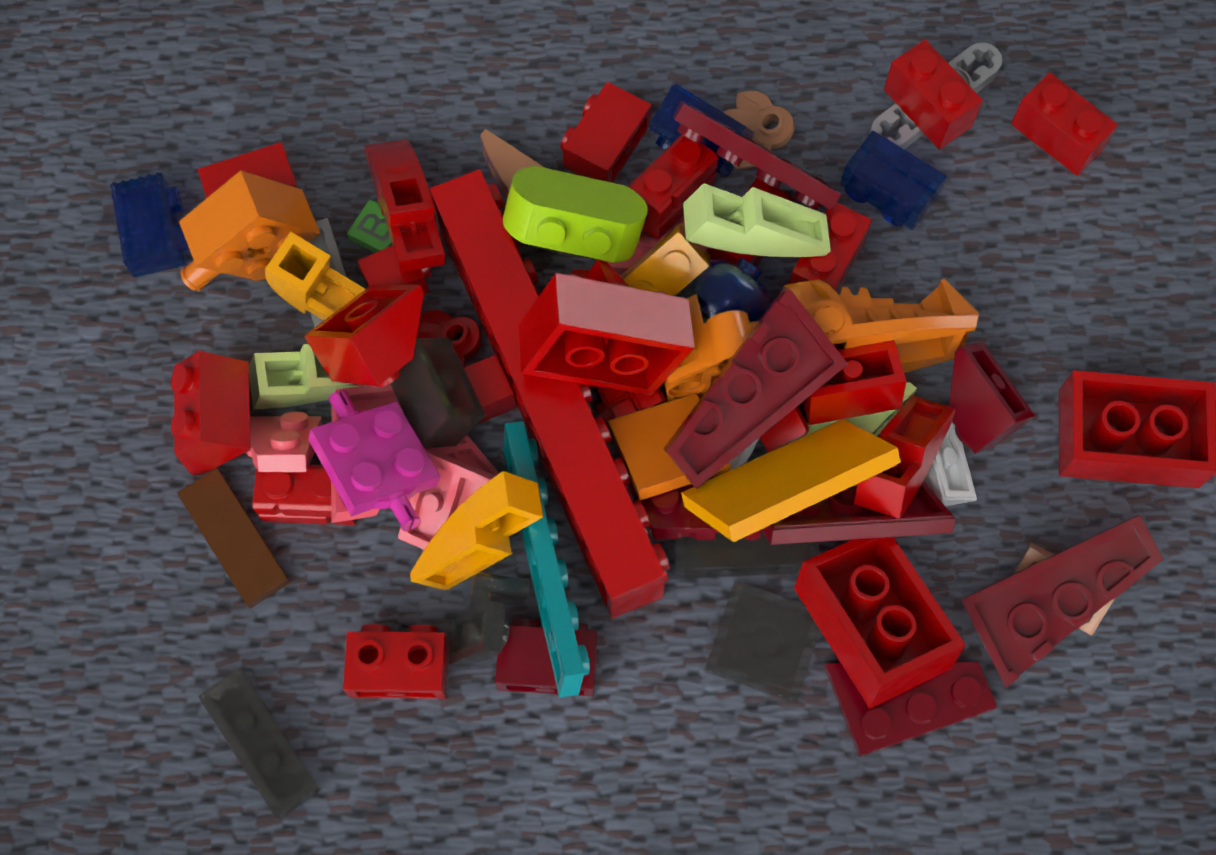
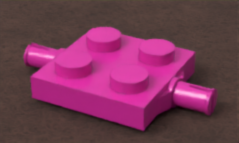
(374, 459)

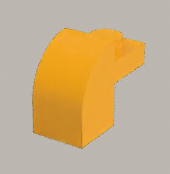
(306, 281)

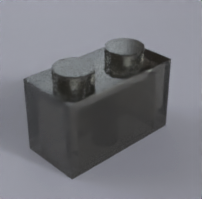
(437, 394)

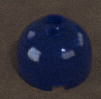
(730, 288)

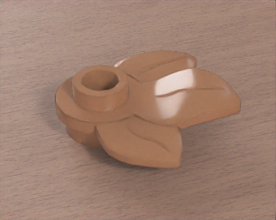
(756, 112)

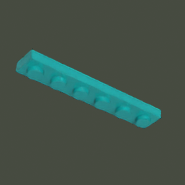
(547, 572)

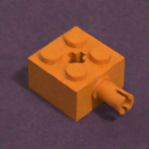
(243, 228)

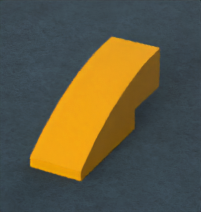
(478, 531)

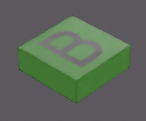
(370, 229)

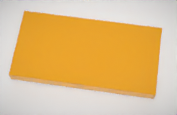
(790, 479)

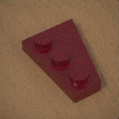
(919, 711)

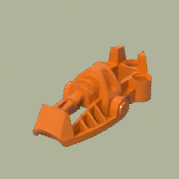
(922, 332)

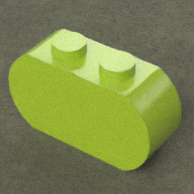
(574, 214)

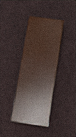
(233, 538)

